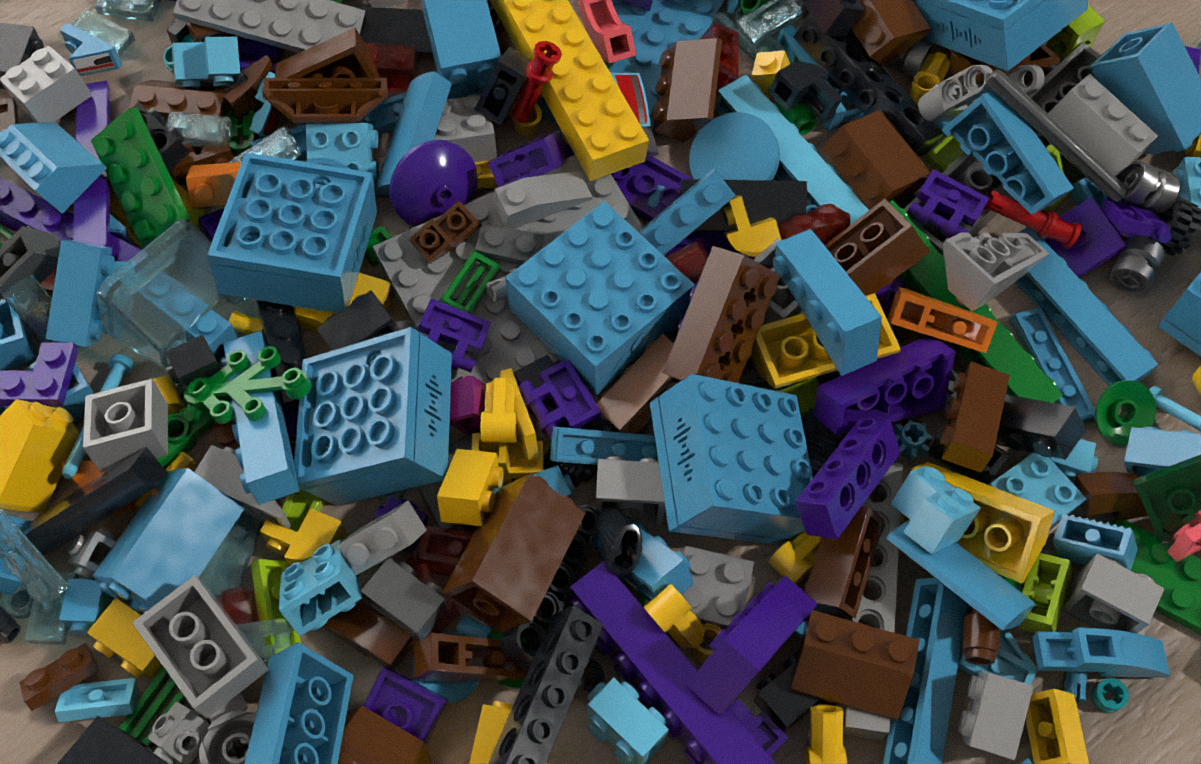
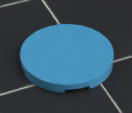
(736, 147)

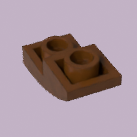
(242, 97)
(445, 233)

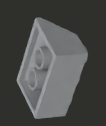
(1103, 125)

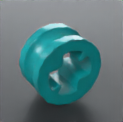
(1109, 706)

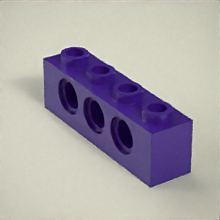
(848, 478)

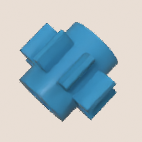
(912, 439)

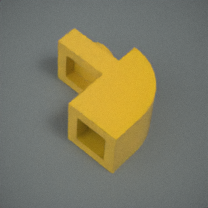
(747, 237)
(511, 457)
(299, 546)

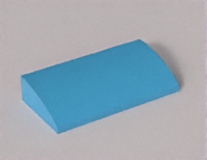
(415, 123)
(969, 580)

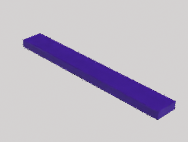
(93, 205)

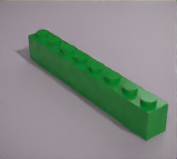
(1003, 351)

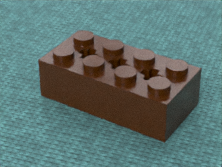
(722, 318)

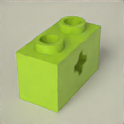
(1082, 29)
(1047, 587)

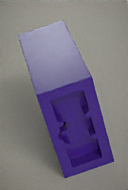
(530, 159)

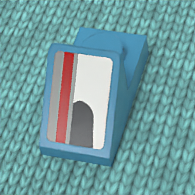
(88, 52)

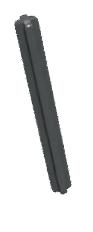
(1056, 135)

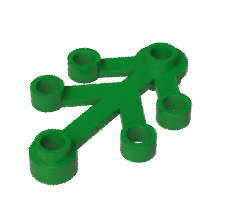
(204, 391)

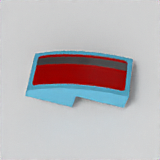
(634, 93)
(268, 117)

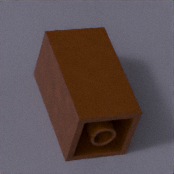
(514, 554)

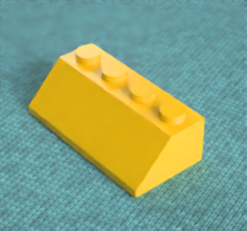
(792, 351)
(1006, 529)

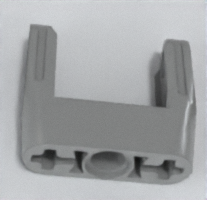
(948, 100)

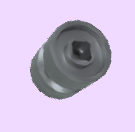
(913, 58)
(1149, 187)
(1137, 265)

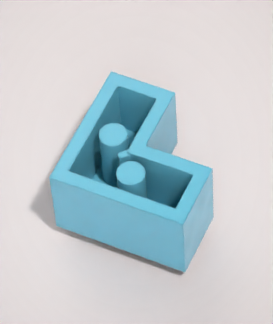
(206, 62)
(935, 509)

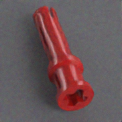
(538, 73)
(1045, 224)

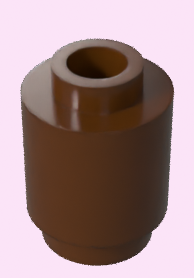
(980, 639)

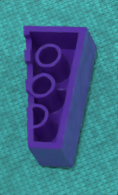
(890, 388)
(750, 642)

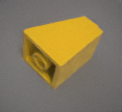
(32, 452)

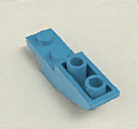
(1102, 651)

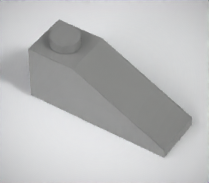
(539, 197)
(223, 471)

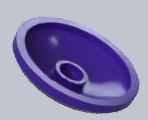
(428, 172)

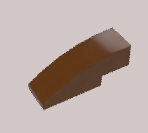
(1110, 493)
(371, 635)

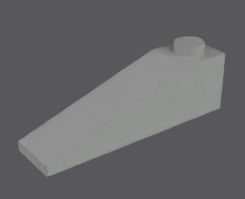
(987, 265)

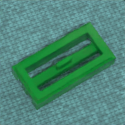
(480, 292)
(143, 703)

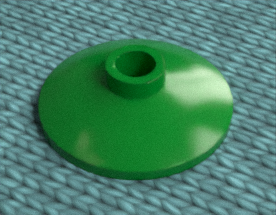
(1137, 410)

